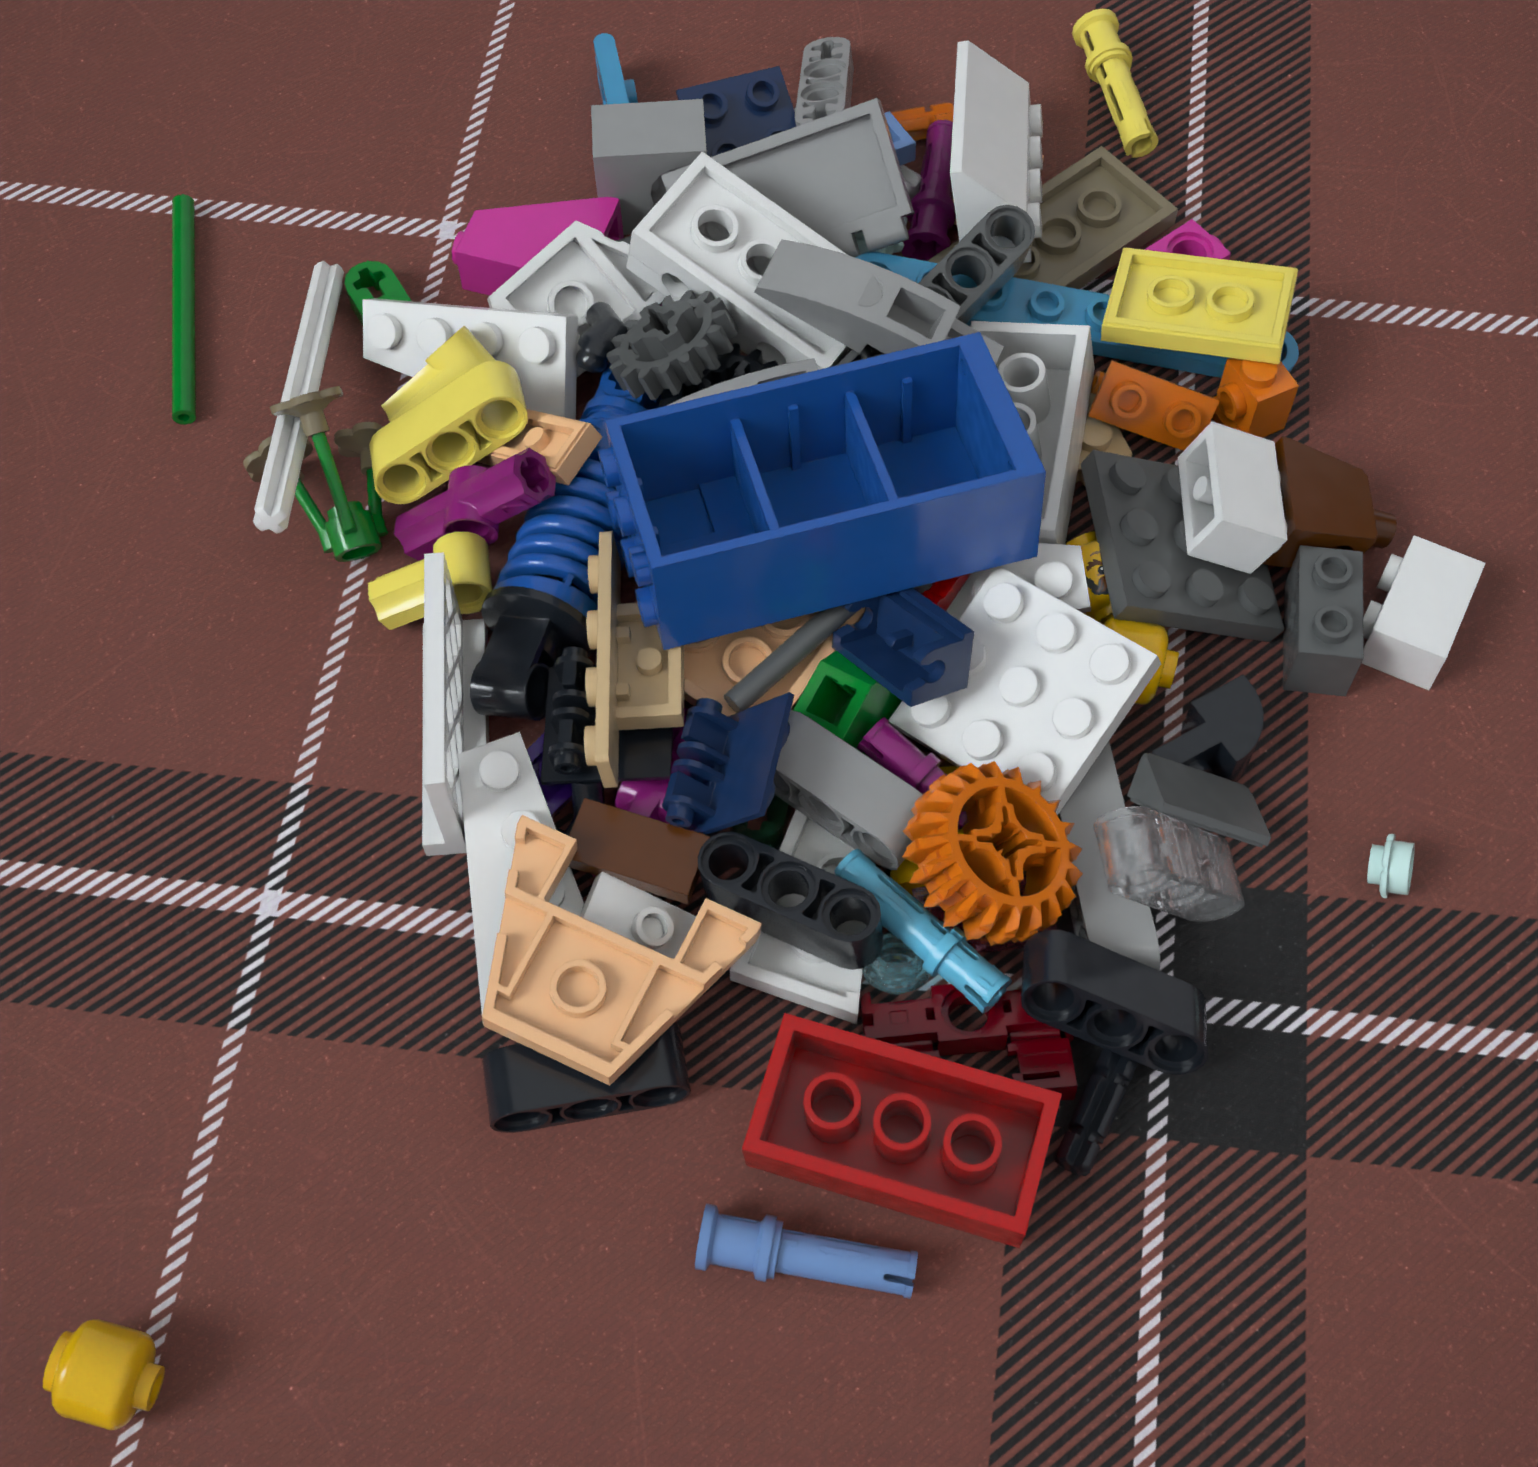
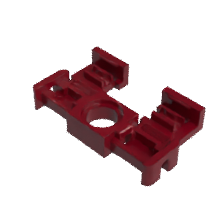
(927, 1021)

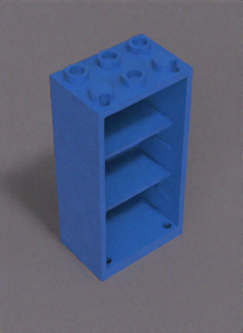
(822, 489)

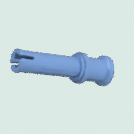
(768, 1248)

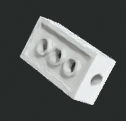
(719, 239)

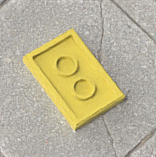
(1200, 305)

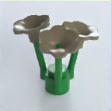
(350, 529)

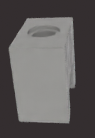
(638, 145)

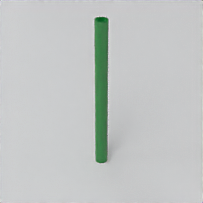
(183, 310)

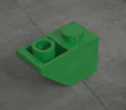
(845, 699)

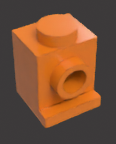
(1255, 396)

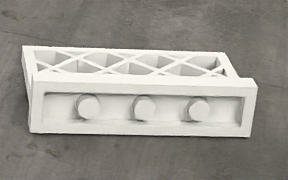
(449, 721)

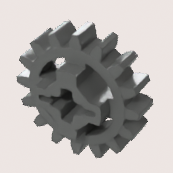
(672, 344)

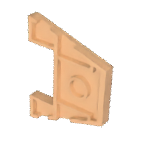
(582, 987)

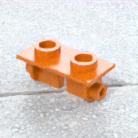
(1150, 405)

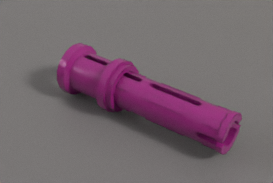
(933, 203)

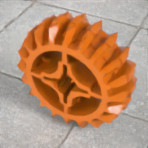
(980, 871)

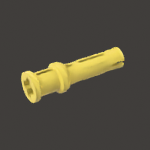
(1110, 66)

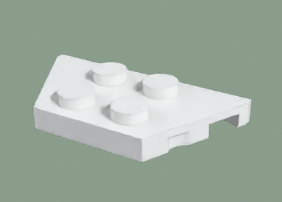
(575, 274)

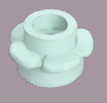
(1391, 866)

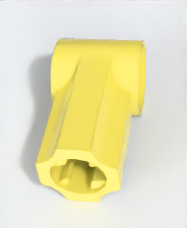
(443, 366)
(400, 594)

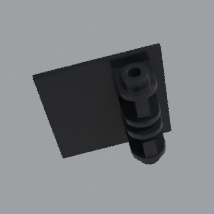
(642, 752)

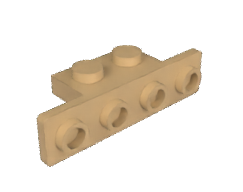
(634, 677)

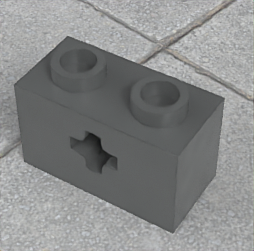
(1323, 621)

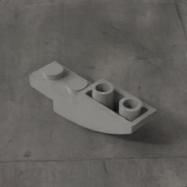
(859, 300)

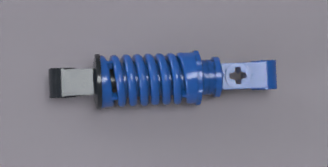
(545, 583)

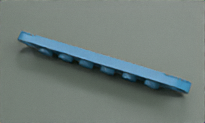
(1054, 304)

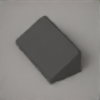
(1198, 799)

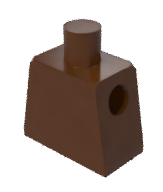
(1326, 504)

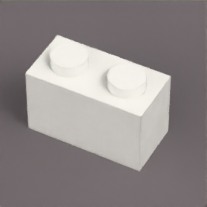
(1231, 498)
(1421, 611)

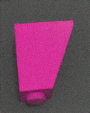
(508, 237)

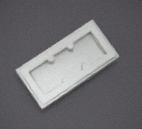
(636, 915)

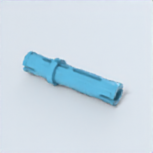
(940, 947)

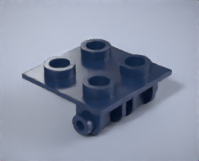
(743, 108)
(726, 764)

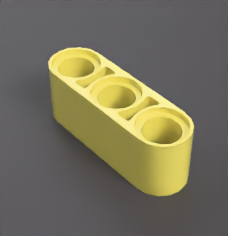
(448, 432)

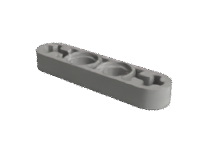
(824, 79)

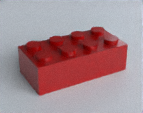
(902, 1130)

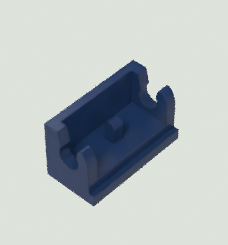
(908, 646)

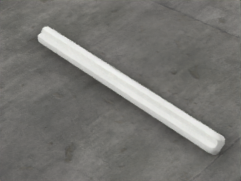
(304, 376)

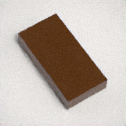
(637, 850)

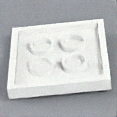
(1038, 692)

